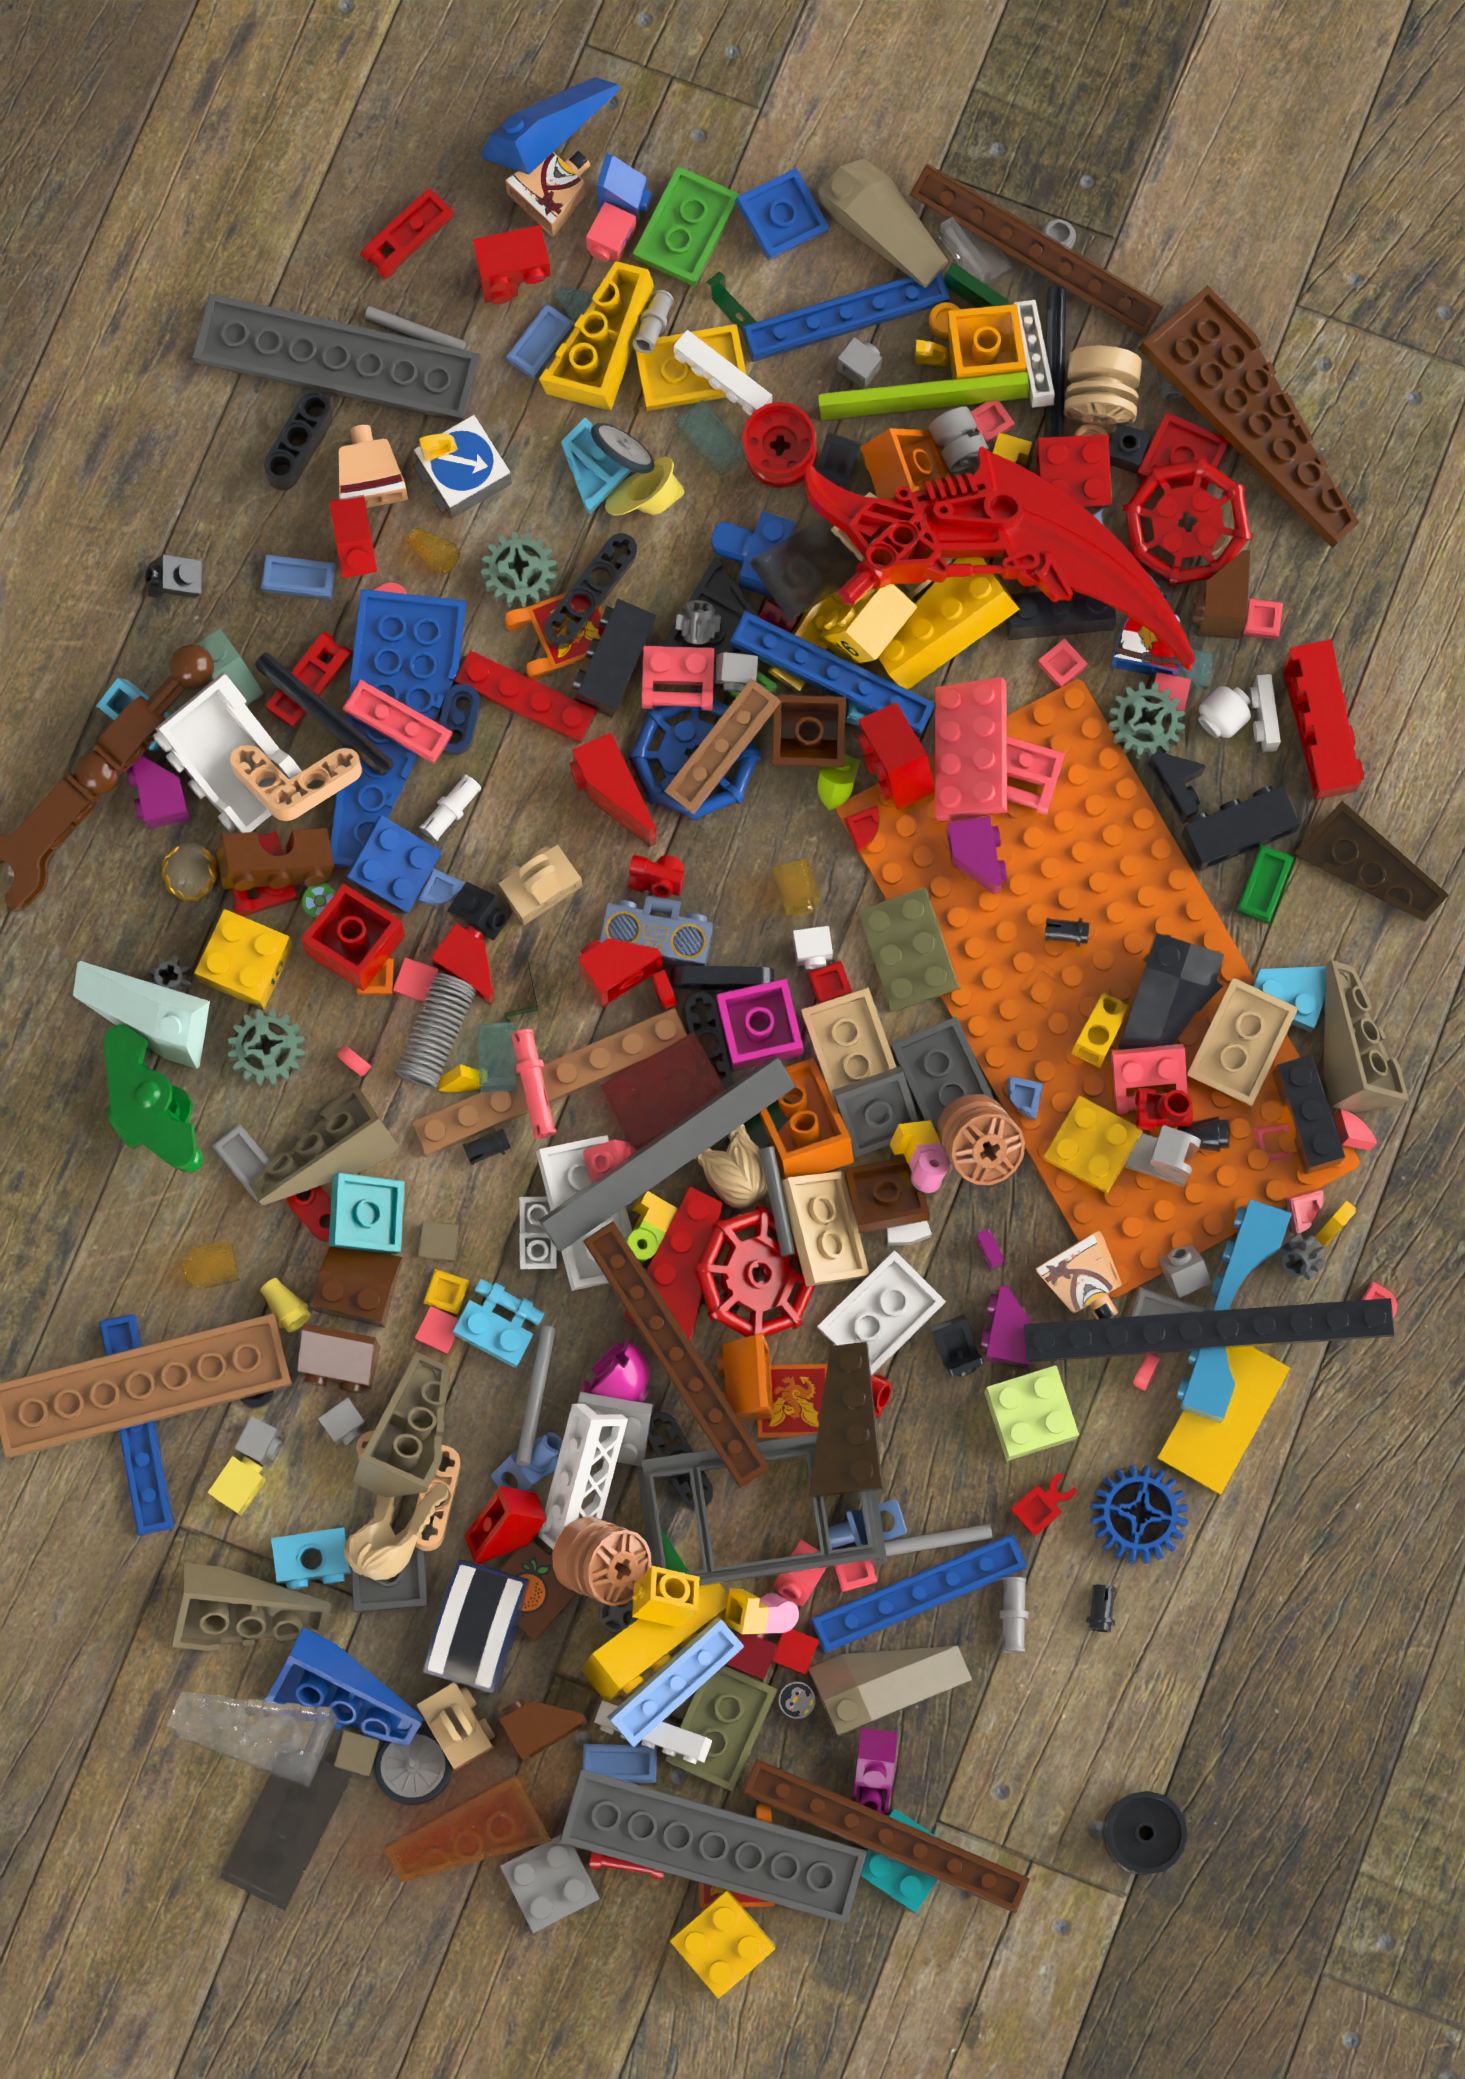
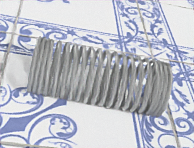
(452, 989)

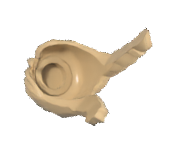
(737, 1173)
(376, 1548)

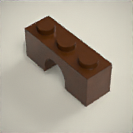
(246, 864)

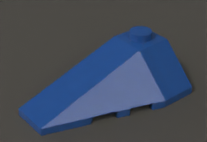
(541, 128)
(327, 1676)

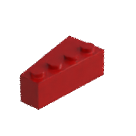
(1322, 719)
(678, 1252)

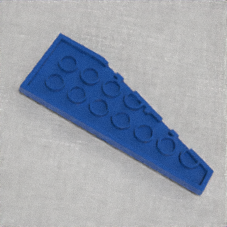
(412, 654)

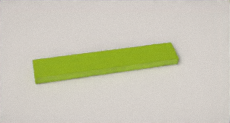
(923, 395)

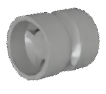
(957, 436)

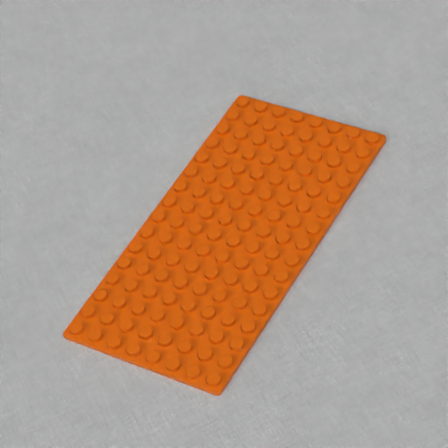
(1120, 869)

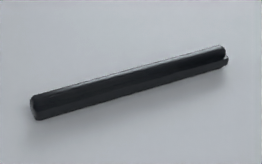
(1056, 359)
(324, 714)

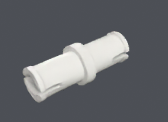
(450, 808)

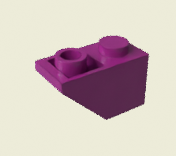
(160, 794)
(974, 852)
(1006, 1337)
(874, 1769)

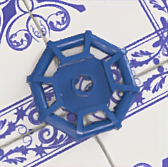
(672, 757)

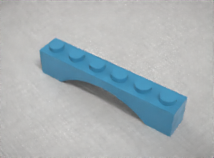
(1258, 1238)

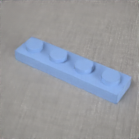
(675, 1681)

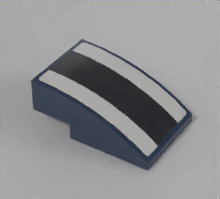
(476, 1626)

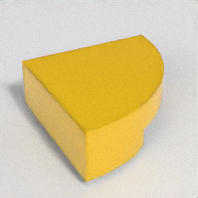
(931, 354)
(437, 446)
(460, 1080)
(1336, 1223)

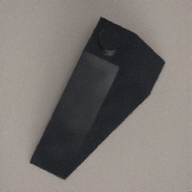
(1170, 991)

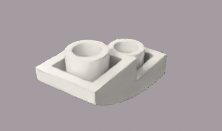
(535, 1245)

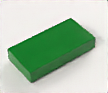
(1264, 884)

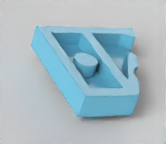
(591, 468)
(1297, 986)

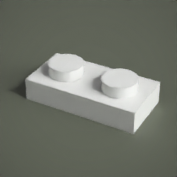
(1266, 728)

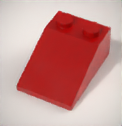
(609, 785)

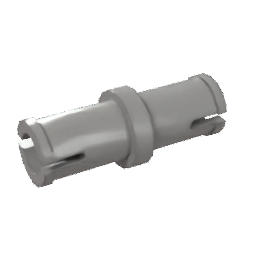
(653, 321)
(1014, 1615)

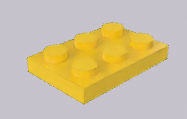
(673, 384)

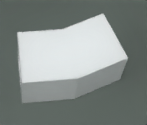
(908, 1234)

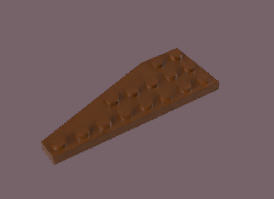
(1227, 379)

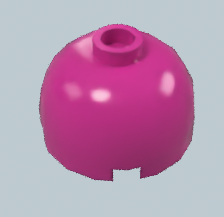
(620, 1374)

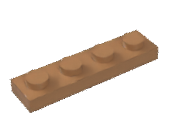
(722, 746)

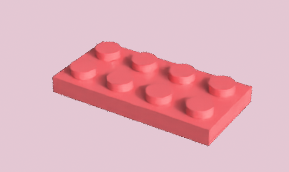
(970, 749)

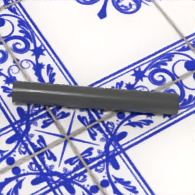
(777, 1201)

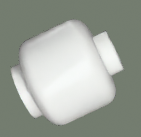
(1224, 712)

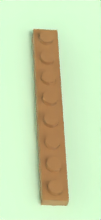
(560, 1078)

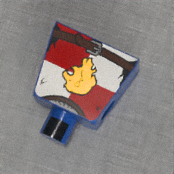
(1143, 651)

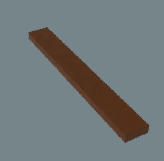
(1037, 250)
(676, 1355)
(885, 1836)

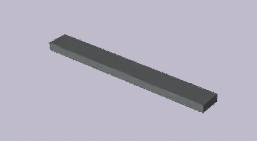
(667, 1153)

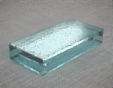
(710, 438)
(497, 1057)

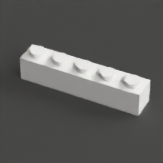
(1037, 366)
(721, 373)
(664, 1735)

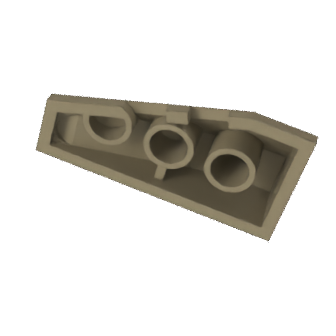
(878, 214)
(1355, 1060)
(343, 1141)
(409, 1435)
(231, 1607)
(877, 1684)

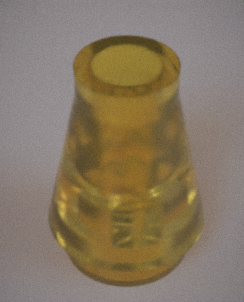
(435, 551)

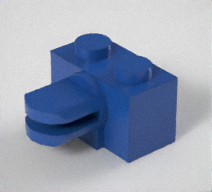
(745, 544)

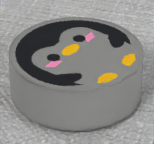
(797, 1700)

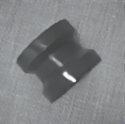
(613, 1616)

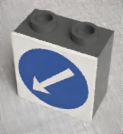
(468, 473)

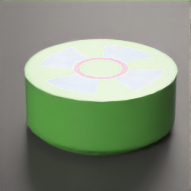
(316, 899)

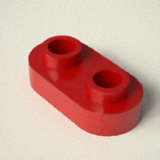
(313, 1211)

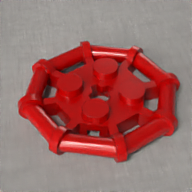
(1199, 505)
(739, 1281)

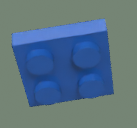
(782, 214)
(393, 864)

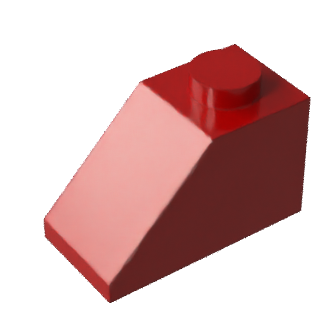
(353, 536)
(466, 958)
(505, 1524)

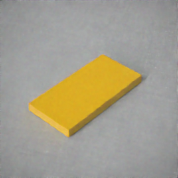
(1212, 1449)

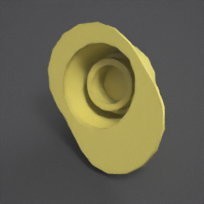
(646, 492)

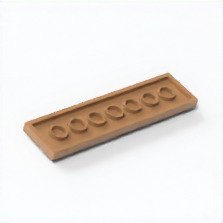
(142, 1385)

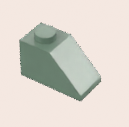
(230, 662)

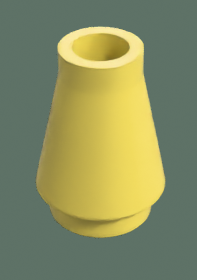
(287, 1307)

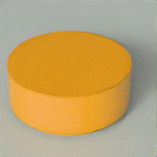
(939, 319)

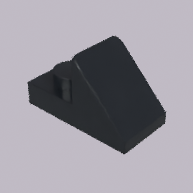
(1173, 775)

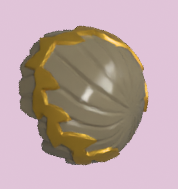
(189, 871)

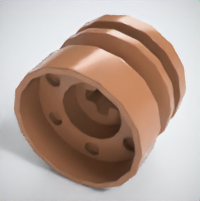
(971, 1123)
(600, 1560)

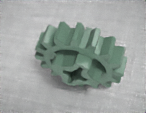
(504, 571)
(1139, 707)
(252, 1050)

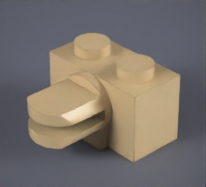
(539, 883)
(456, 1725)

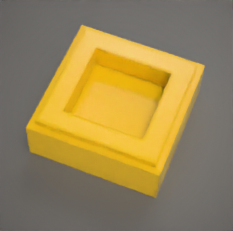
(446, 1292)

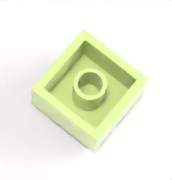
(1031, 1413)

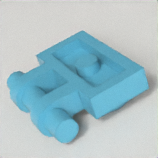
(492, 1332)

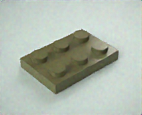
(909, 949)
(729, 1713)

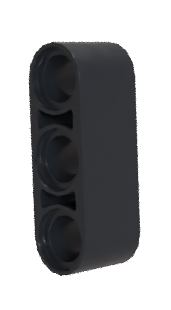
(298, 425)

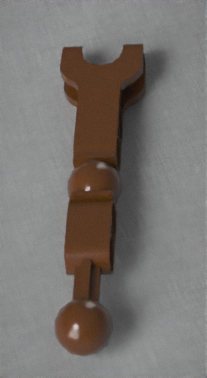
(94, 774)

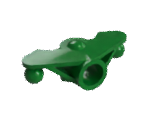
(146, 1105)

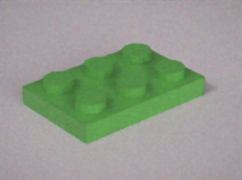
(686, 226)

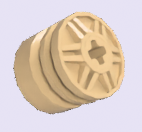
(1102, 386)

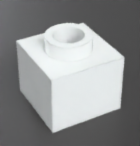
(812, 947)

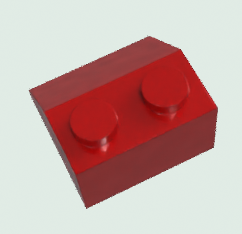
(617, 967)

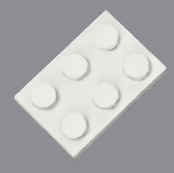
(883, 1310)

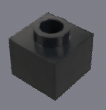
(1128, 458)

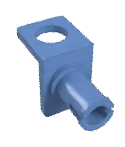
(542, 1463)
(855, 1530)

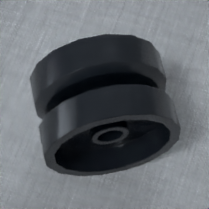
(1122, 1836)

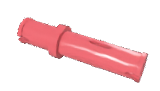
(529, 1068)

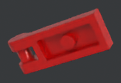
(407, 232)
(313, 674)

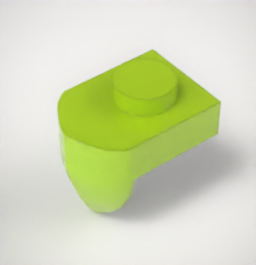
(837, 783)

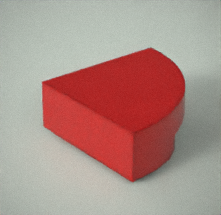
(863, 827)

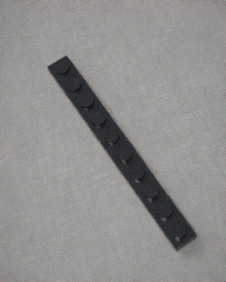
(1209, 1330)

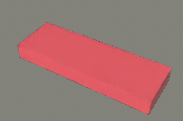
(397, 721)

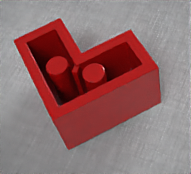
(509, 260)

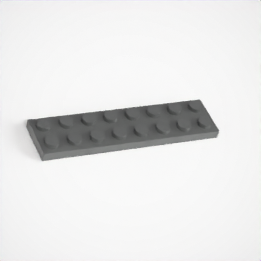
(336, 358)
(713, 1846)

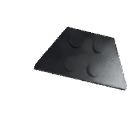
(727, 600)

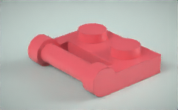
(678, 667)
(1036, 766)
(1146, 1068)

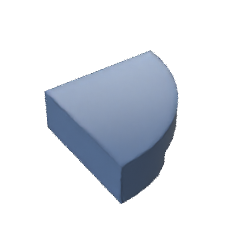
(440, 889)
(1024, 1095)

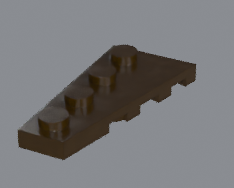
(1365, 859)
(847, 1430)

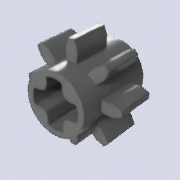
(698, 622)
(165, 969)
(1303, 1256)

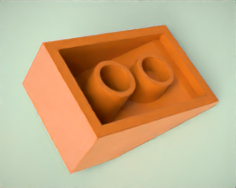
(815, 1134)

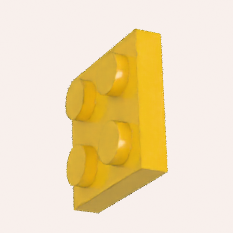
(1093, 1144)

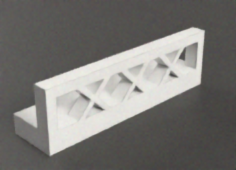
(572, 1473)

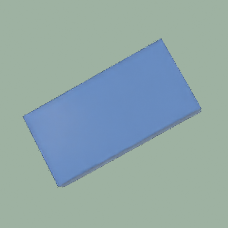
(540, 341)
(298, 577)
(622, 1762)

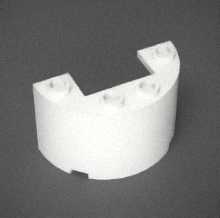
(201, 743)

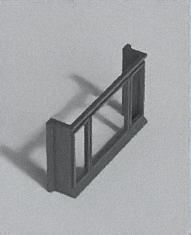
(771, 1450)

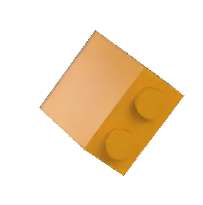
(985, 341)

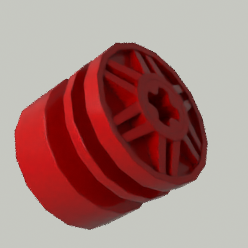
(773, 426)

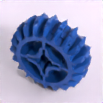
(1156, 1516)

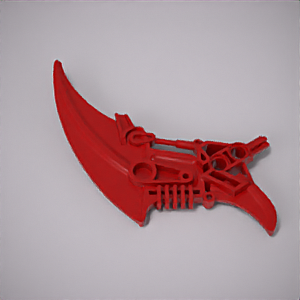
(994, 514)

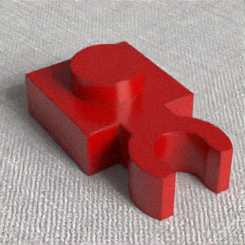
(1039, 1507)

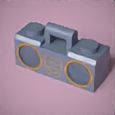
(678, 939)

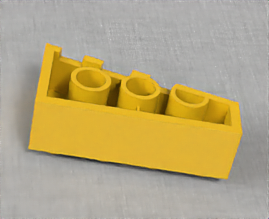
(599, 348)
(946, 623)
(648, 1646)

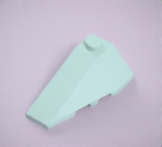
(162, 1016)

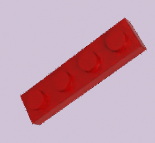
(526, 697)

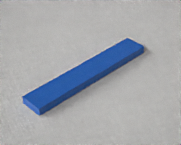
(842, 316)
(827, 670)
(140, 1443)
(918, 1593)

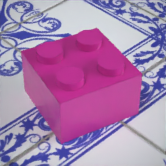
(759, 1024)

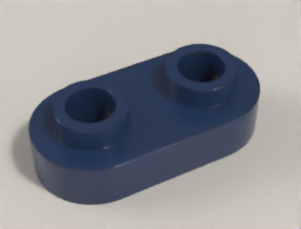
(460, 720)

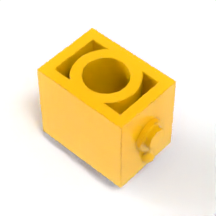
(665, 1596)

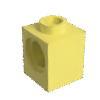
(238, 1484)

